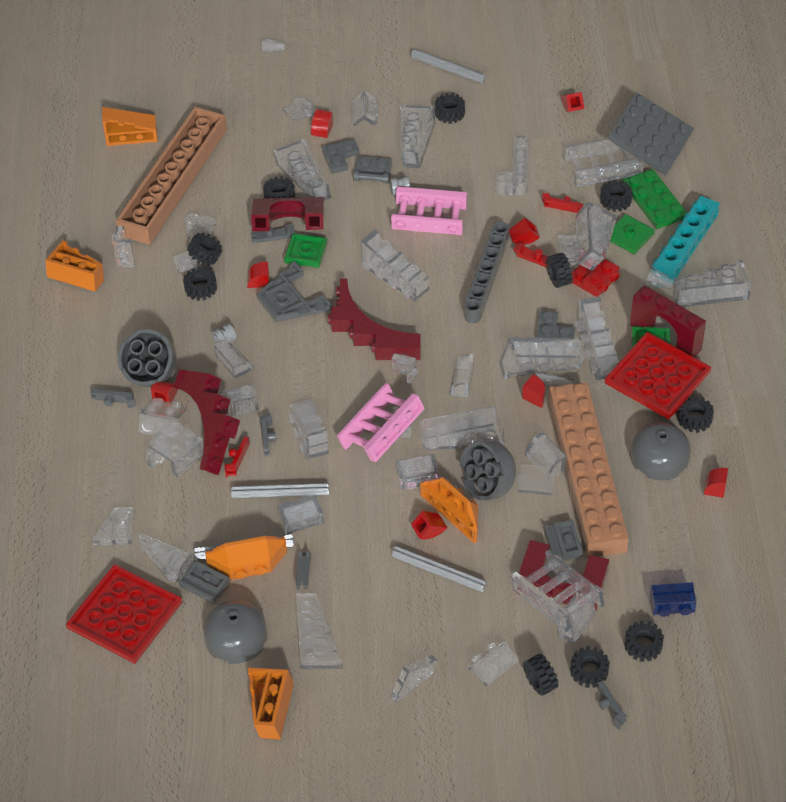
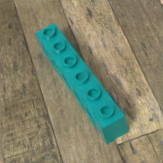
(687, 237)

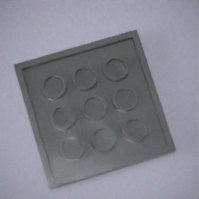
(651, 133)

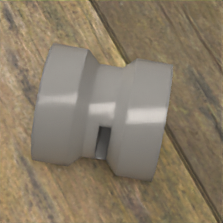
(394, 182)
(225, 333)

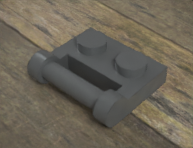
(373, 169)

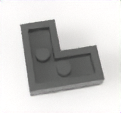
(337, 152)
(548, 326)

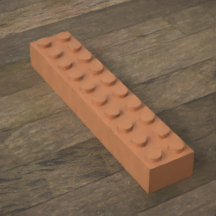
(172, 175)
(588, 470)

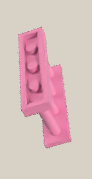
(430, 198)
(390, 431)

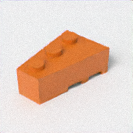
(270, 700)

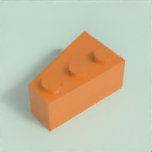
(128, 127)
(74, 268)

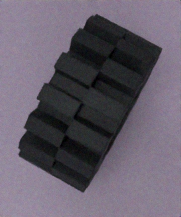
(449, 101)
(279, 185)
(617, 188)
(204, 249)
(559, 270)
(200, 291)
(692, 422)
(642, 651)
(589, 656)
(540, 674)

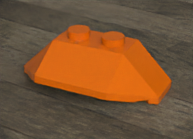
(452, 504)
(247, 556)

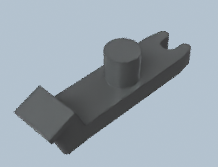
(275, 234)
(113, 396)
(266, 421)
(303, 568)
(609, 701)

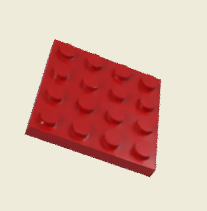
(657, 375)
(124, 613)

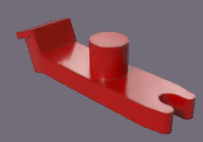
(561, 204)
(530, 255)
(238, 455)

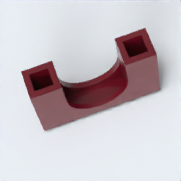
(270, 209)
(688, 326)
(535, 558)

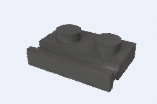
(564, 540)
(204, 581)

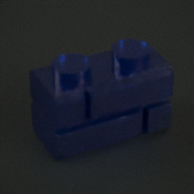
(673, 599)

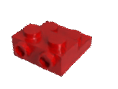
(598, 279)

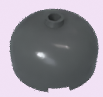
(138, 355)
(660, 451)
(491, 465)
(235, 632)

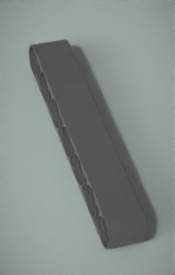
(486, 272)

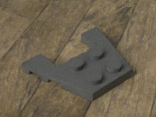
(285, 302)

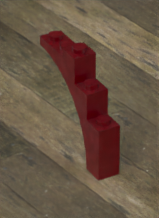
(366, 332)
(213, 409)

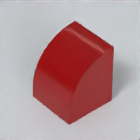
(572, 101)
(321, 123)
(524, 232)
(258, 275)
(164, 390)
(534, 391)
(716, 482)
(428, 525)

